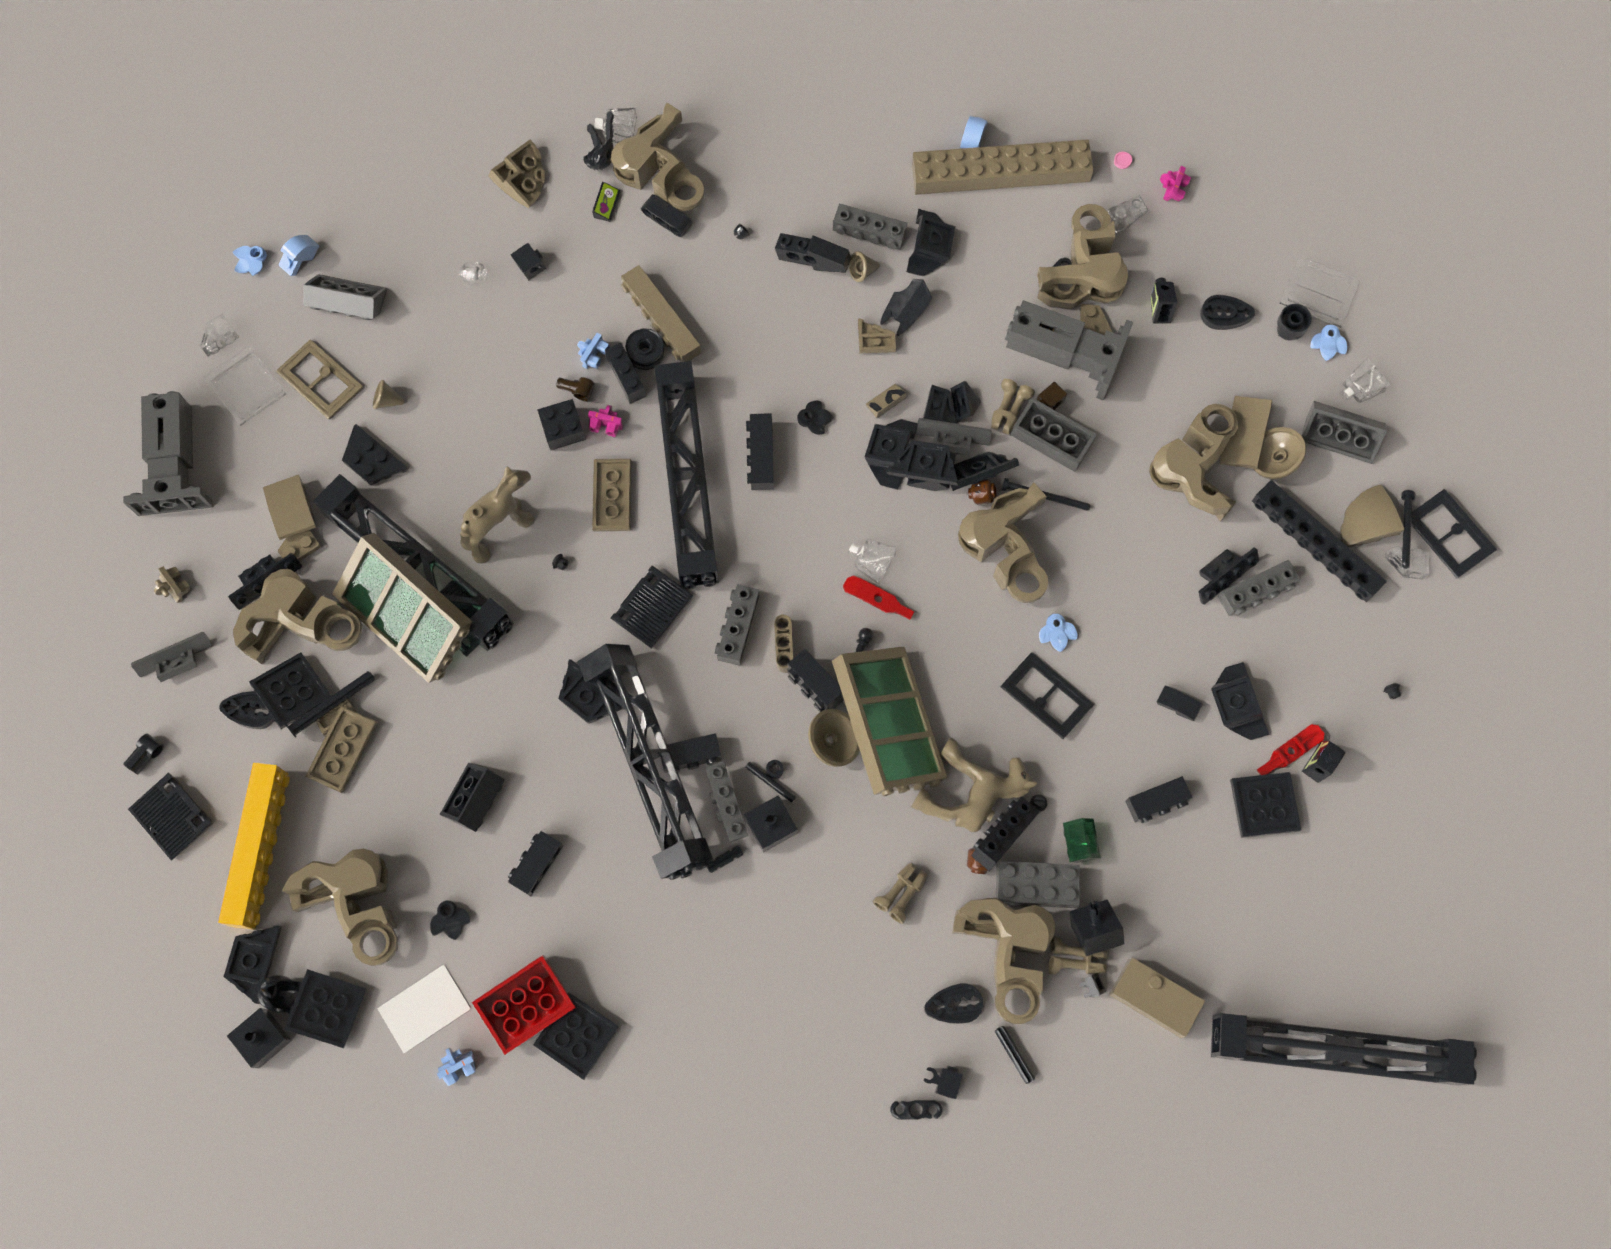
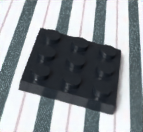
(290, 690)
(1265, 805)
(325, 1008)
(577, 1038)

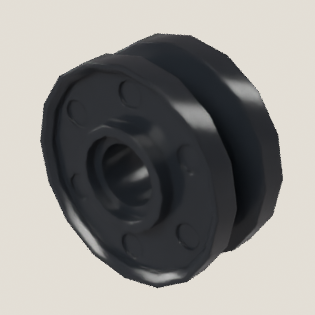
(642, 339)

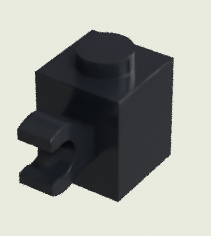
(947, 1082)

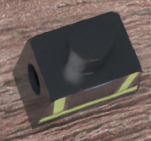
(1163, 293)
(1326, 758)

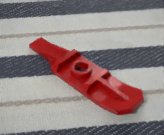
(867, 593)
(1300, 743)

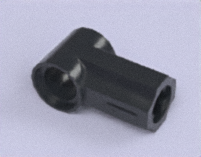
(147, 749)

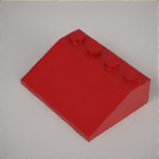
(523, 1004)

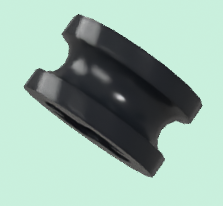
(770, 765)

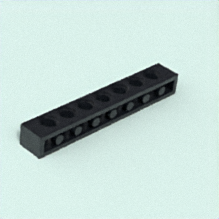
(1329, 542)

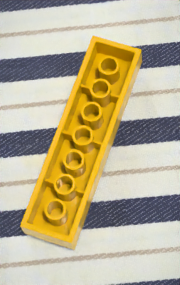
(254, 847)

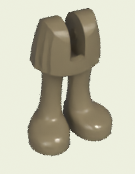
(1023, 394)
(898, 911)
(1057, 963)

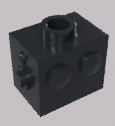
(528, 261)

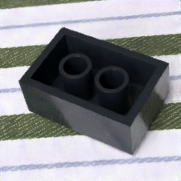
(814, 681)

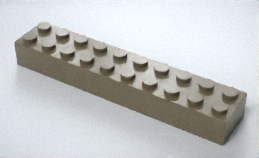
(1002, 167)

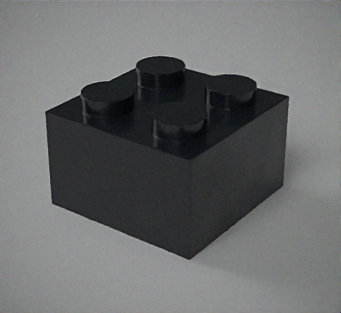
(561, 424)

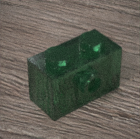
(1081, 840)

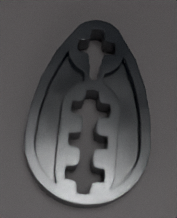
(1223, 321)
(240, 716)
(955, 992)

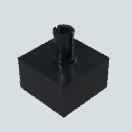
(770, 823)
(1097, 927)
(259, 1038)

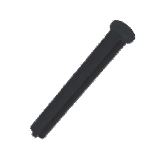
(331, 703)

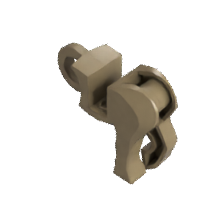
(642, 155)
(1094, 270)
(1183, 470)
(988, 530)
(282, 606)
(350, 879)
(1017, 930)

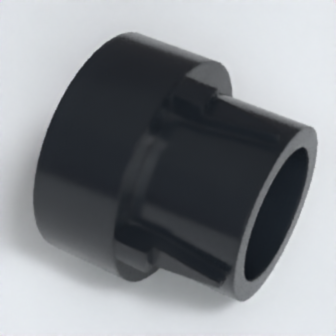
(1293, 322)

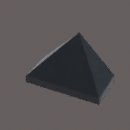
(964, 401)

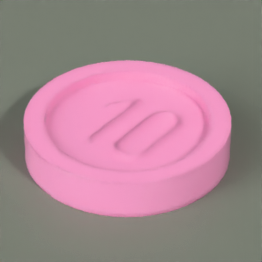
(1122, 160)

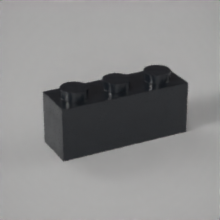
(625, 373)
(694, 752)
(1159, 800)
(535, 863)

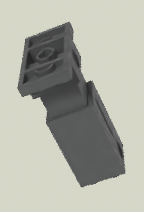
(1066, 342)
(169, 455)

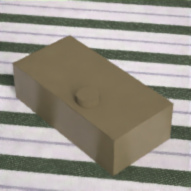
(1157, 998)

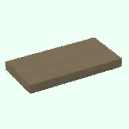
(1247, 443)
(612, 495)
(341, 749)

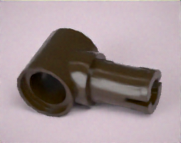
(579, 388)

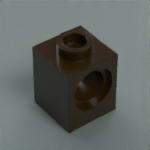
(1052, 396)

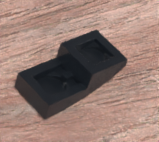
(1179, 702)

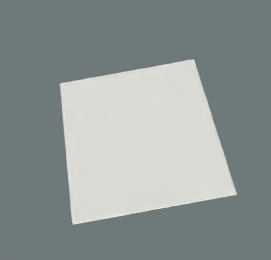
(423, 1008)

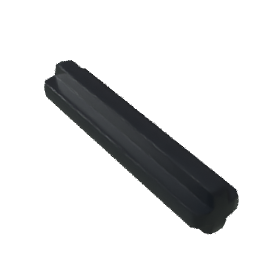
(1014, 1054)

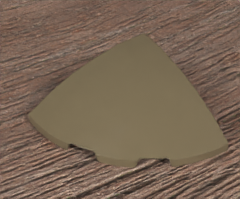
(521, 174)
(1370, 518)

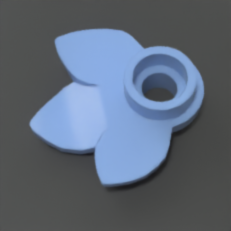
(248, 260)
(1329, 344)
(1057, 635)

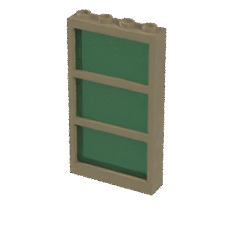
(402, 608)
(889, 720)

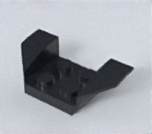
(932, 244)
(885, 447)
(1238, 703)

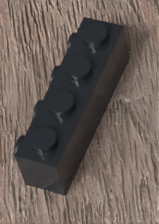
(761, 452)
(1005, 833)

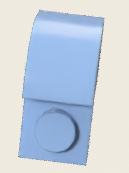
(973, 132)
(295, 251)

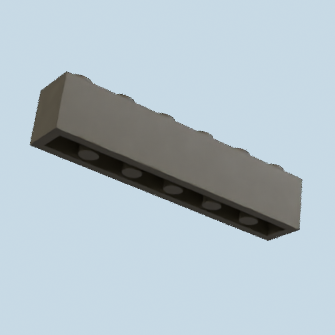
(660, 314)

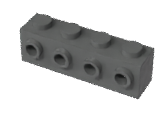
(869, 226)
(1258, 588)
(738, 624)

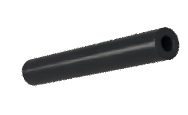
(770, 782)

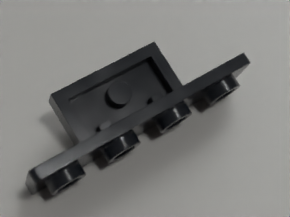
(1224, 571)
(254, 578)

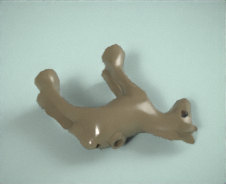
(492, 510)
(982, 795)

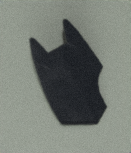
(907, 305)

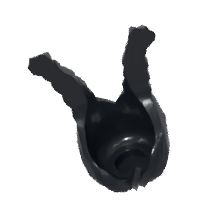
(600, 155)
(276, 993)

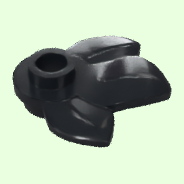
(817, 417)
(449, 923)

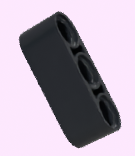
(666, 215)

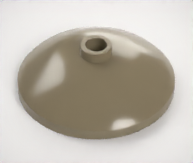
(1281, 443)
(837, 728)

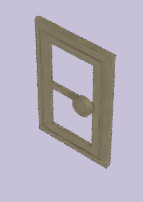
(325, 371)

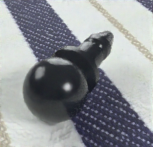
(865, 636)

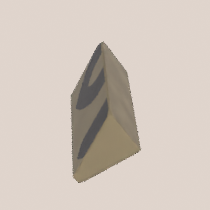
(886, 400)

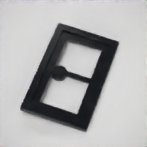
(1464, 521)
(1037, 707)

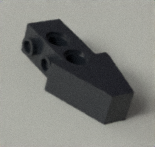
(813, 252)

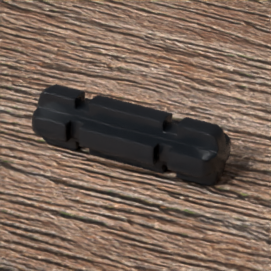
(724, 859)

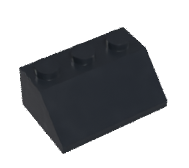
(472, 796)

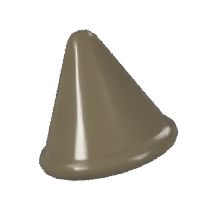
(861, 266)
(386, 396)

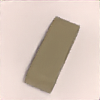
(780, 635)

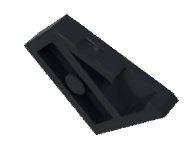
(939, 405)

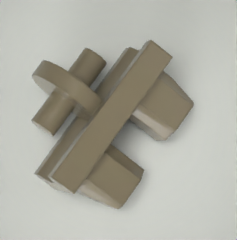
(168, 577)

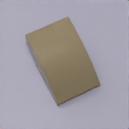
(289, 507)

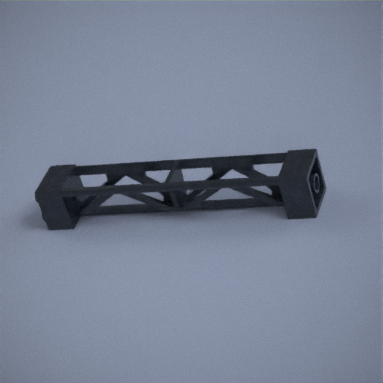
(678, 382)
(343, 499)
(676, 858)
(1448, 1059)

